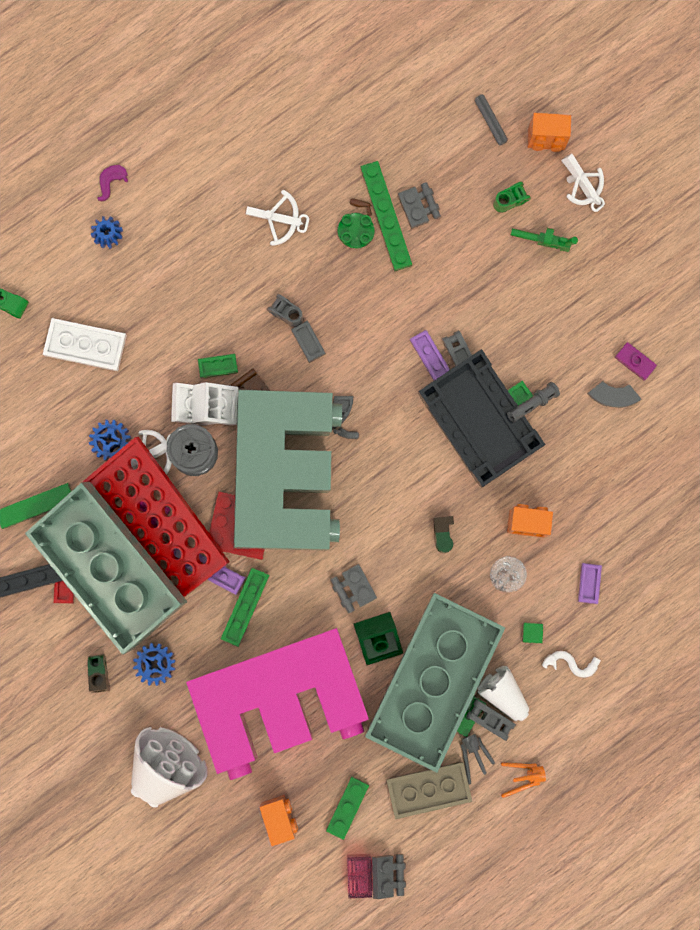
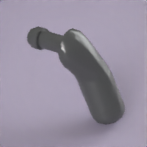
(346, 434)

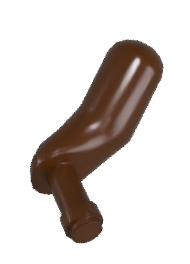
(359, 203)

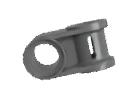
(283, 308)

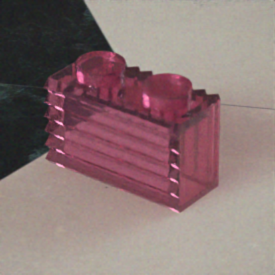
(359, 876)

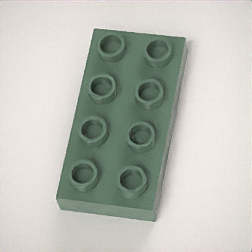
(106, 567)
(435, 682)

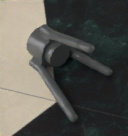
(472, 744)

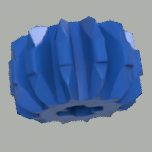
(99, 230)

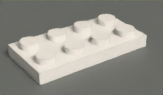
(84, 344)

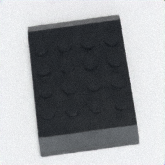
(472, 413)

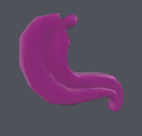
(111, 173)

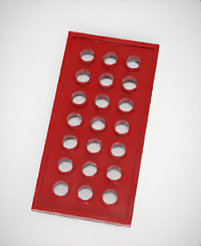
(156, 508)

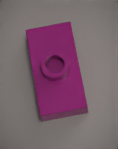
(635, 361)

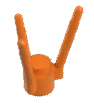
(534, 776)

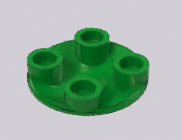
(356, 230)

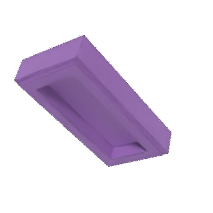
(589, 583)

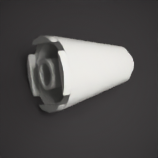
(504, 693)

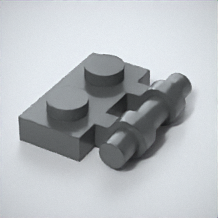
(413, 207)
(359, 586)
(383, 876)

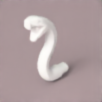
(587, 672)

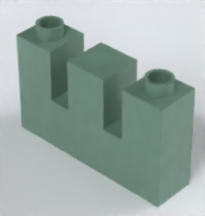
(268, 470)

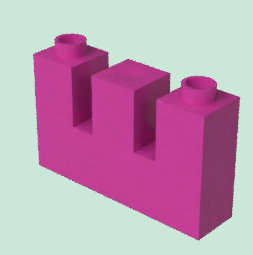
(273, 687)

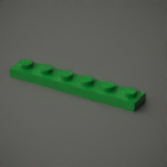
(386, 216)

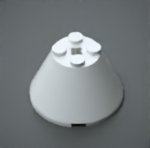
(165, 766)

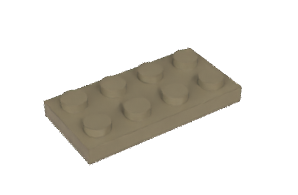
(429, 790)

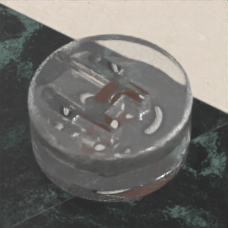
(508, 574)

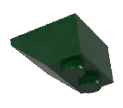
(378, 638)

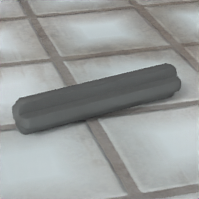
(491, 119)

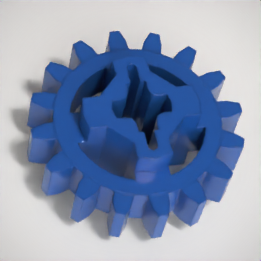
(111, 432)
(146, 675)

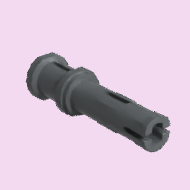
(540, 398)

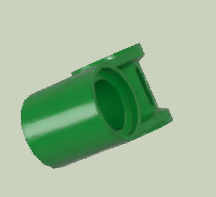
(514, 196)
(13, 304)

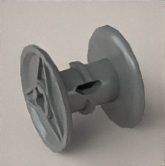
(186, 439)

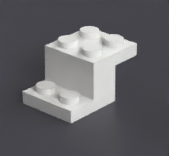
(204, 404)

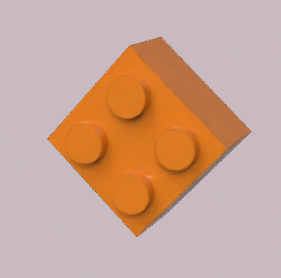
(549, 131)
(530, 522)
(278, 820)

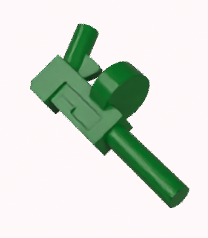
(547, 239)

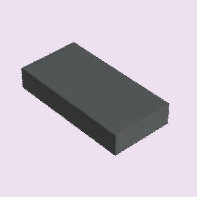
(308, 341)

